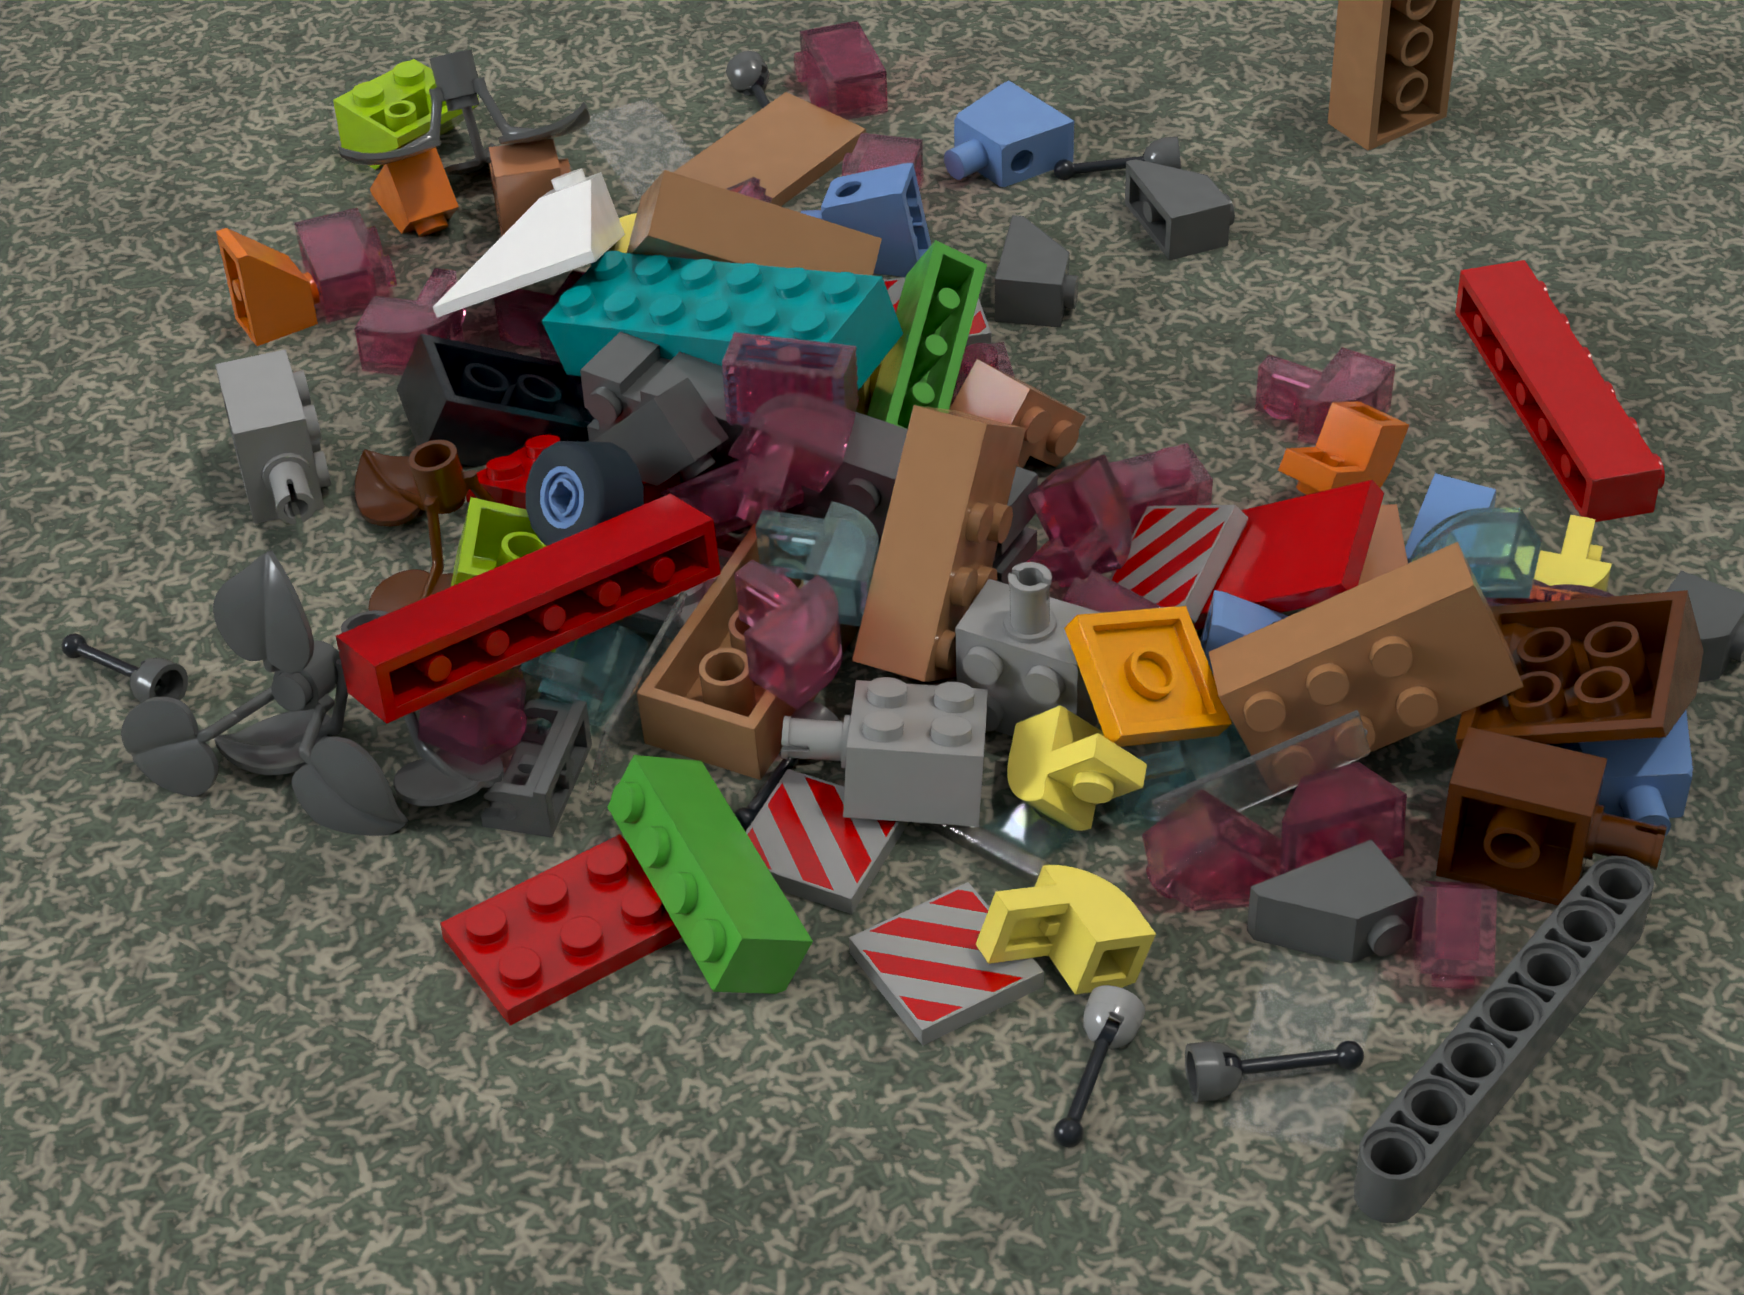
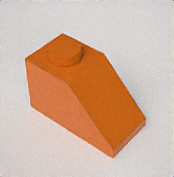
(416, 193)
(266, 288)

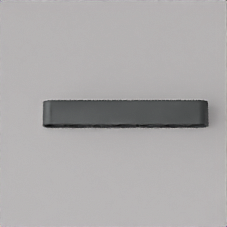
(1501, 1040)

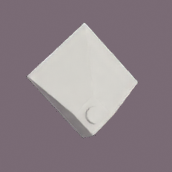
(555, 235)

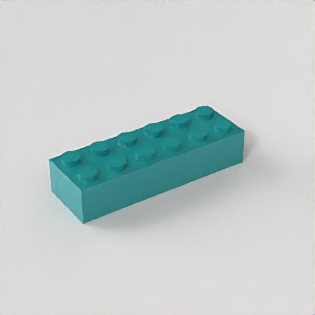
(702, 302)

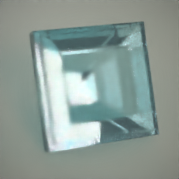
(1030, 829)

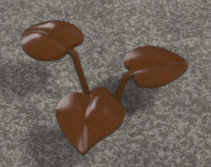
(394, 491)

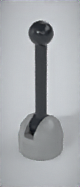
(1110, 1021)

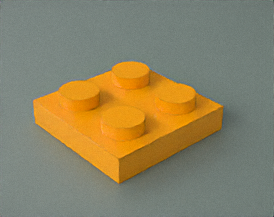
(1147, 675)

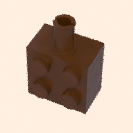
(1531, 818)

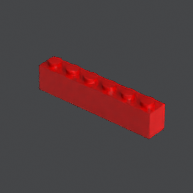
(1558, 392)
(527, 607)

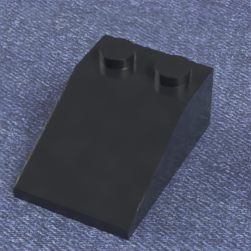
(488, 399)

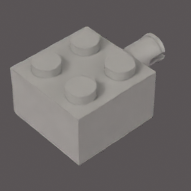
(274, 436)
(1020, 651)
(903, 750)

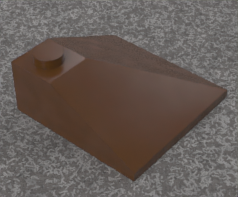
(1595, 669)

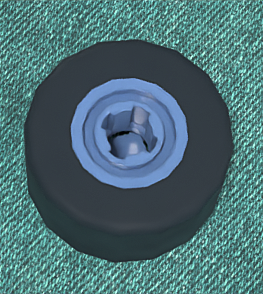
(580, 487)

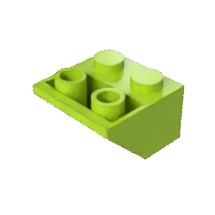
(390, 110)

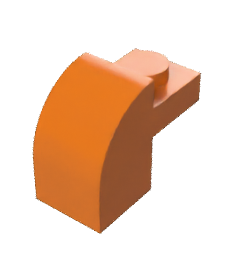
(1352, 448)

